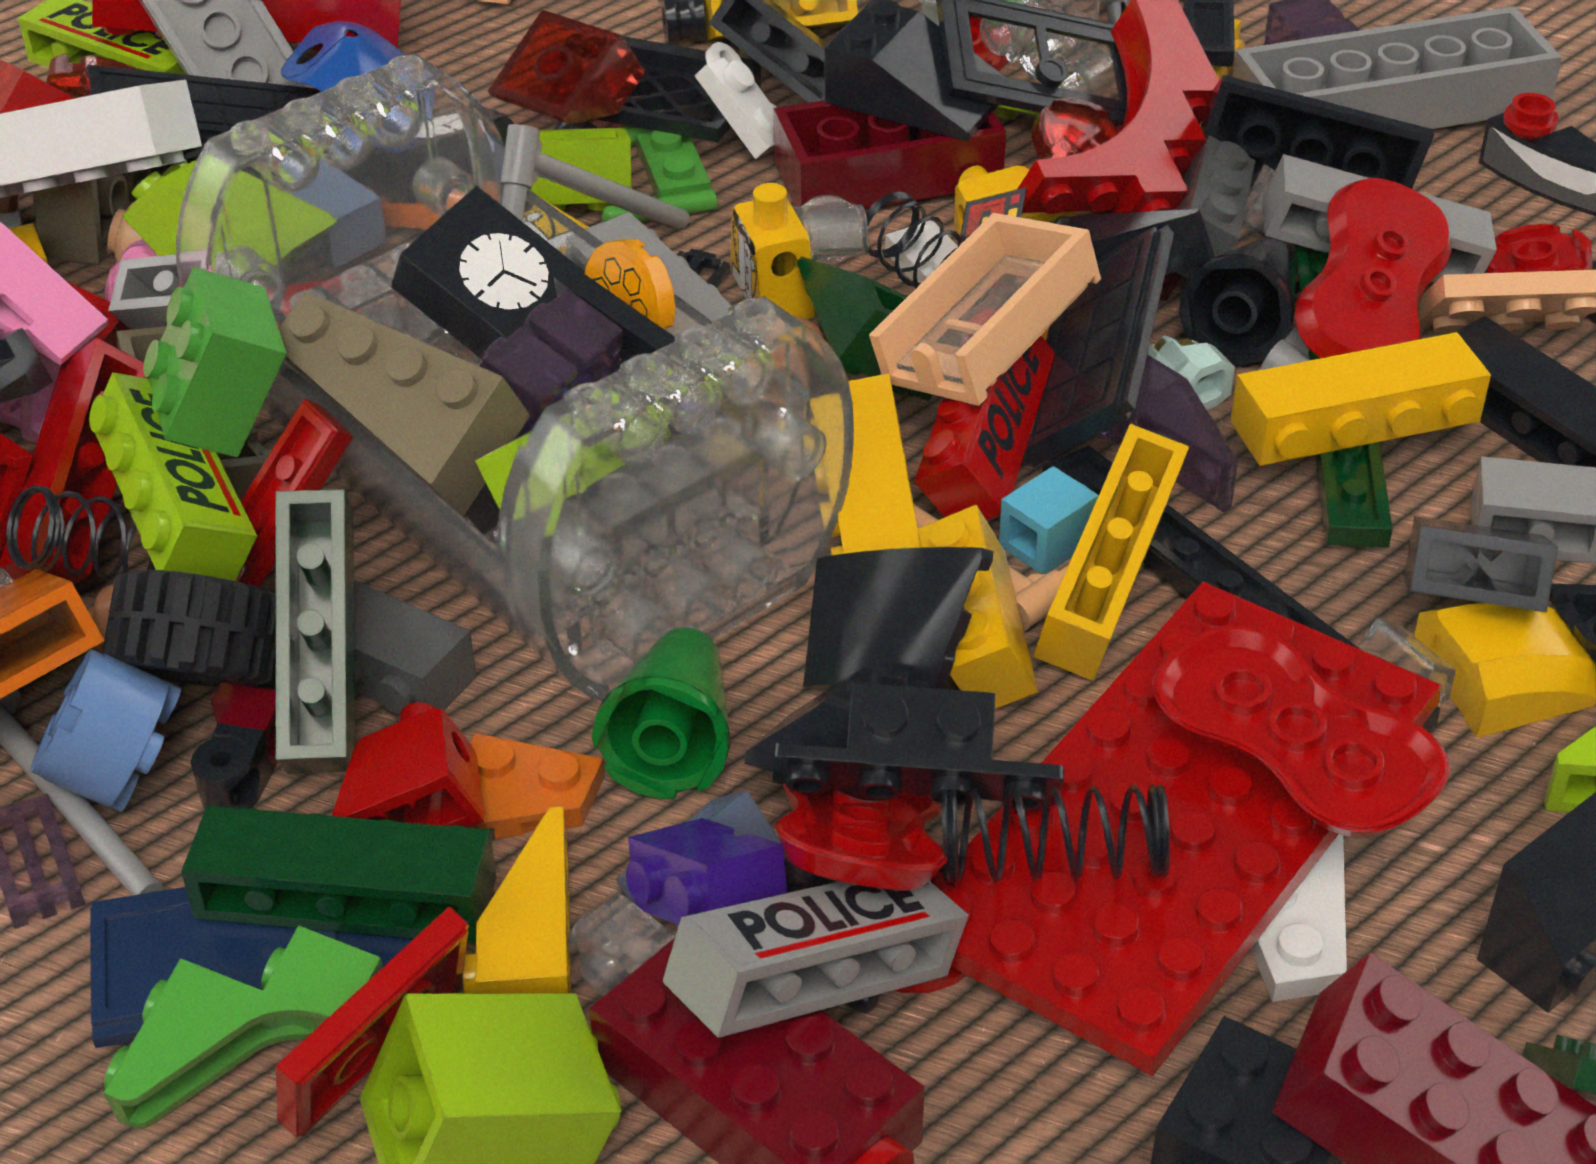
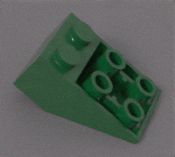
(848, 312)

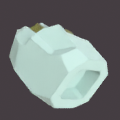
(1201, 364)

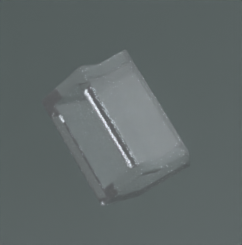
(1394, 643)

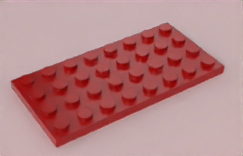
(1141, 953)

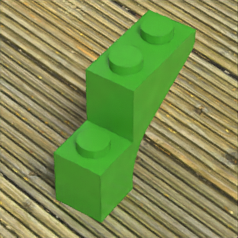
(210, 1023)

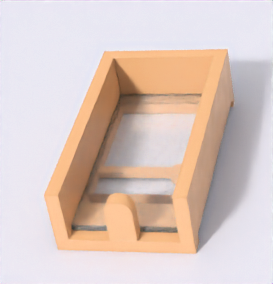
(984, 306)

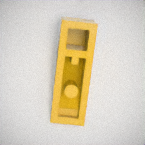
(527, 922)

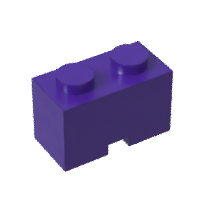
(701, 869)

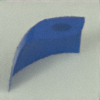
(339, 56)

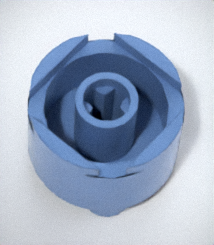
(105, 730)

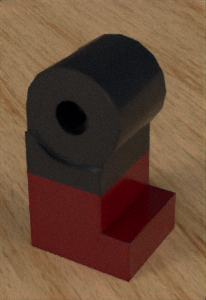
(242, 751)

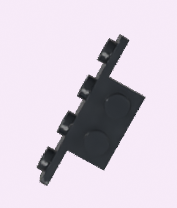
(918, 746)

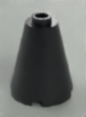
(1242, 300)

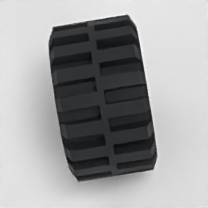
(193, 628)

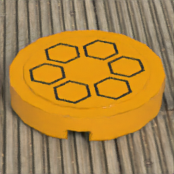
(634, 278)

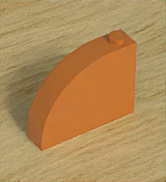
(41, 628)

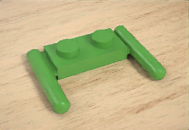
(672, 171)

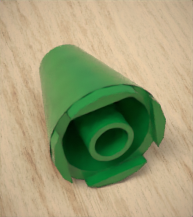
(667, 718)

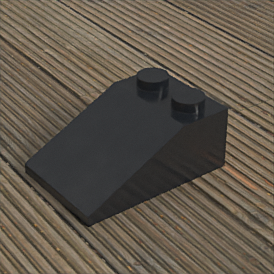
(894, 69)

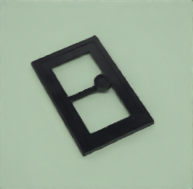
(969, 83)

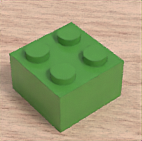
(214, 362)

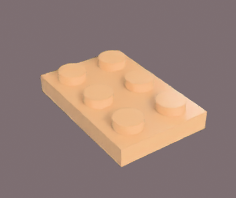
(1509, 299)

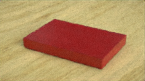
(350, 1039)

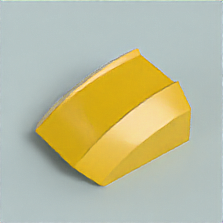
(1509, 664)

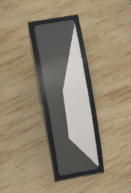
(1553, 167)

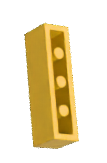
(1359, 398)
(879, 496)
(1110, 552)

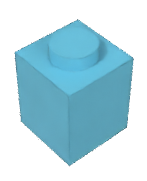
(1045, 519)

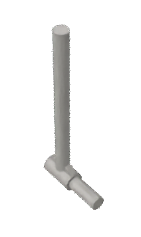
(526, 163)
(76, 808)

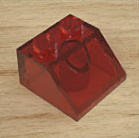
(568, 70)

